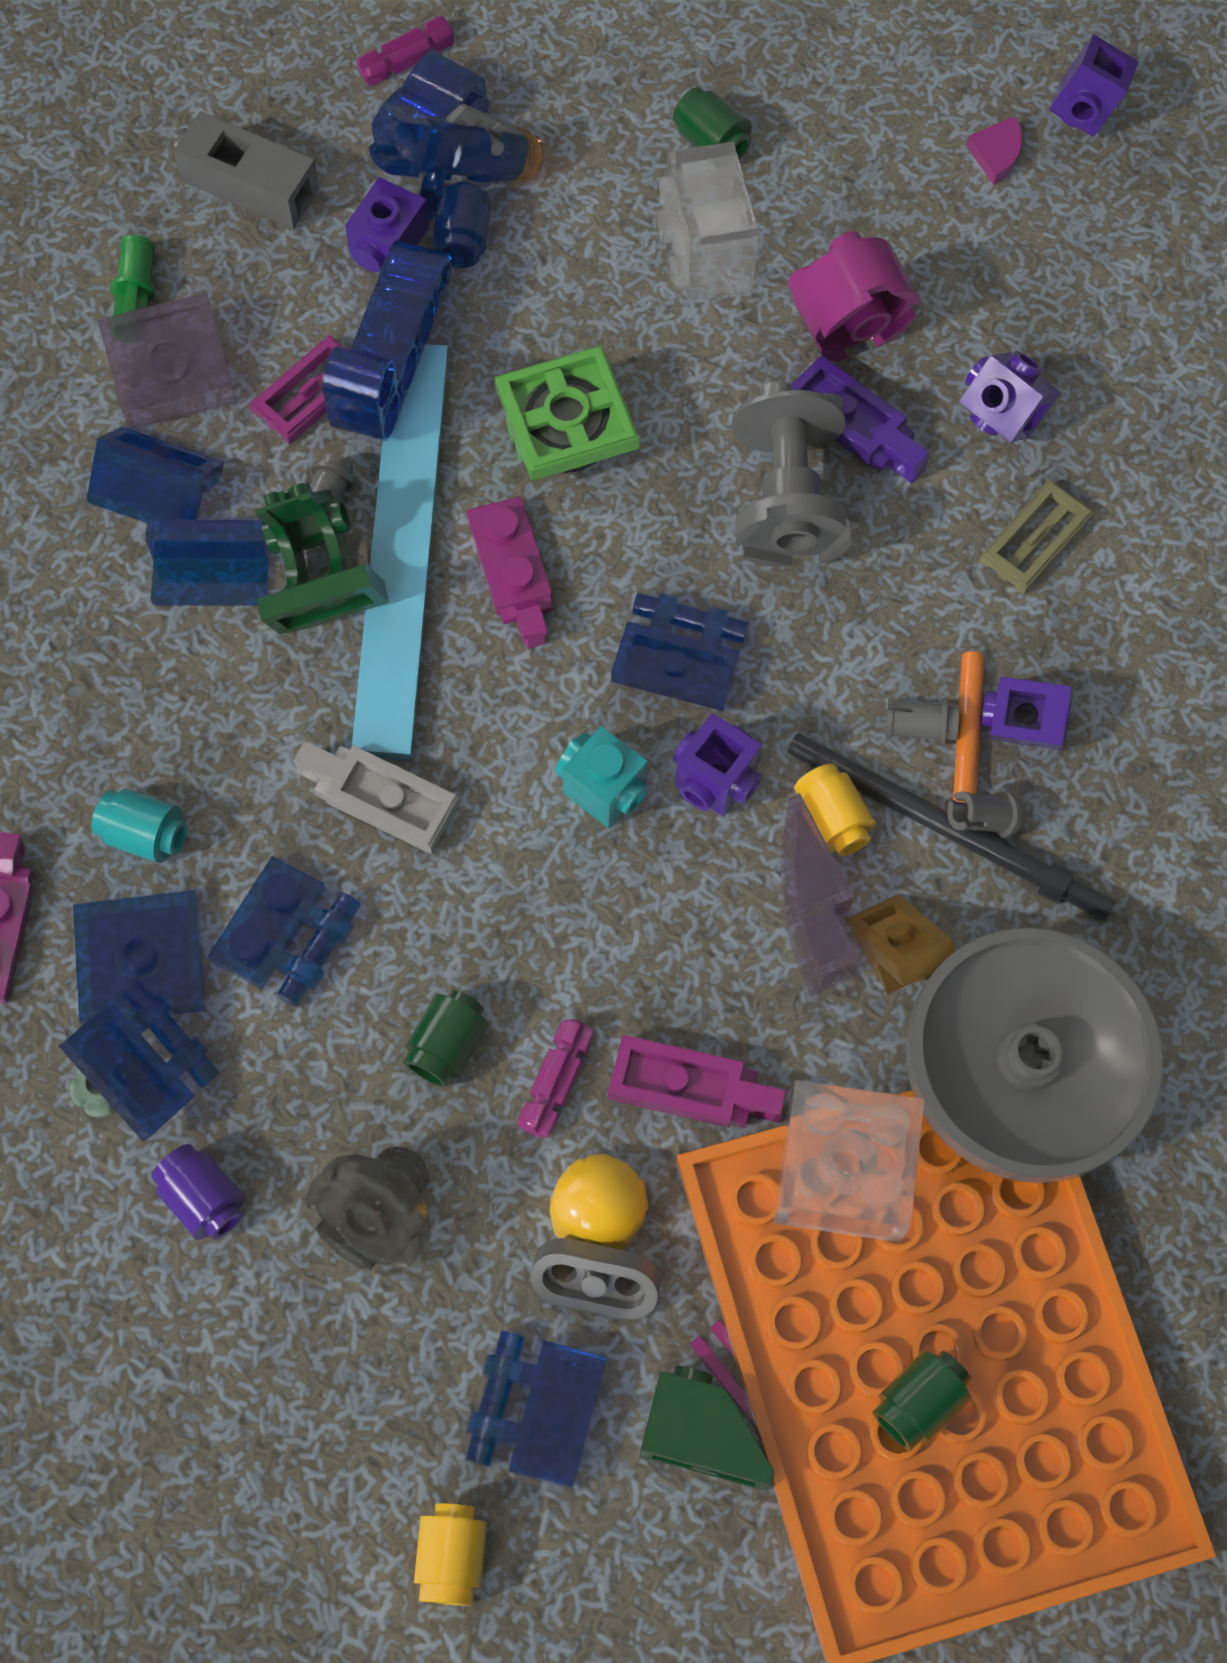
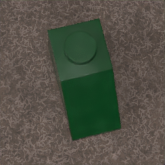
(702, 1431)

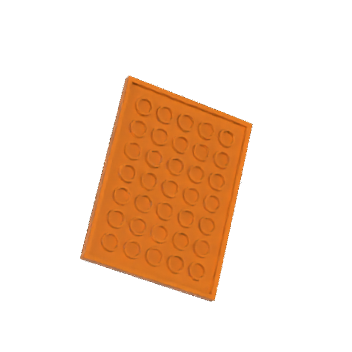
(1040, 1483)

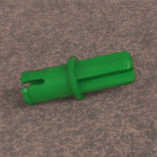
(133, 283)

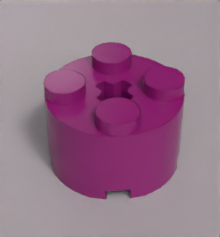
(854, 295)

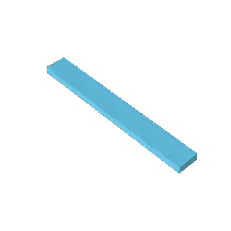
(402, 559)

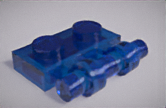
(678, 664)
(270, 920)
(129, 1069)
(555, 1416)

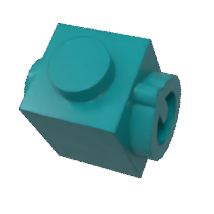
(603, 775)

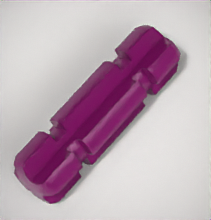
(405, 50)
(556, 1078)

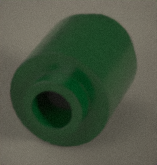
(709, 120)
(445, 1038)
(923, 1399)

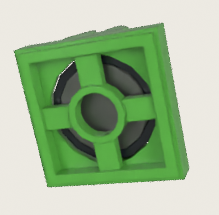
(571, 416)

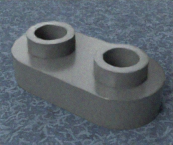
(596, 1279)

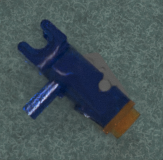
(460, 145)

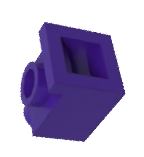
(1049, 700)

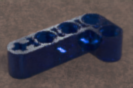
(371, 380)

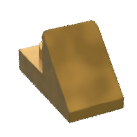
(900, 942)

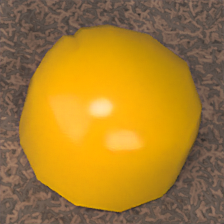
(599, 1202)

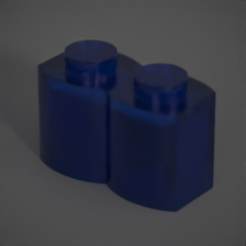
(435, 89)

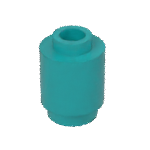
(139, 824)

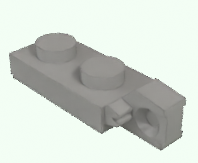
(379, 793)

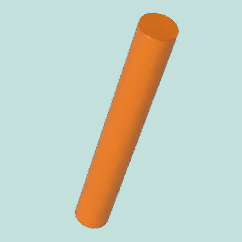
(969, 723)

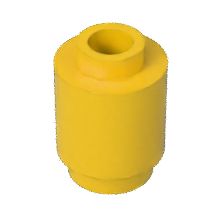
(836, 809)
(450, 1555)

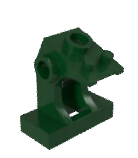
(299, 521)

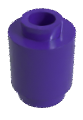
(198, 1192)

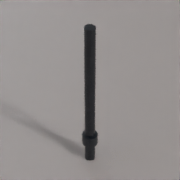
(1055, 881)

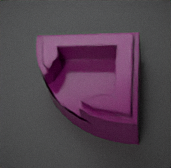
(997, 148)

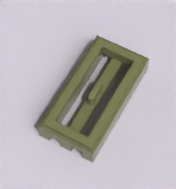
(1009, 569)

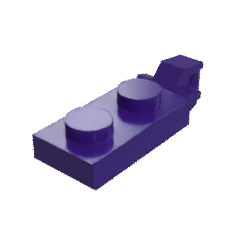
(873, 427)

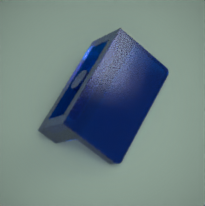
(149, 477)
(208, 562)

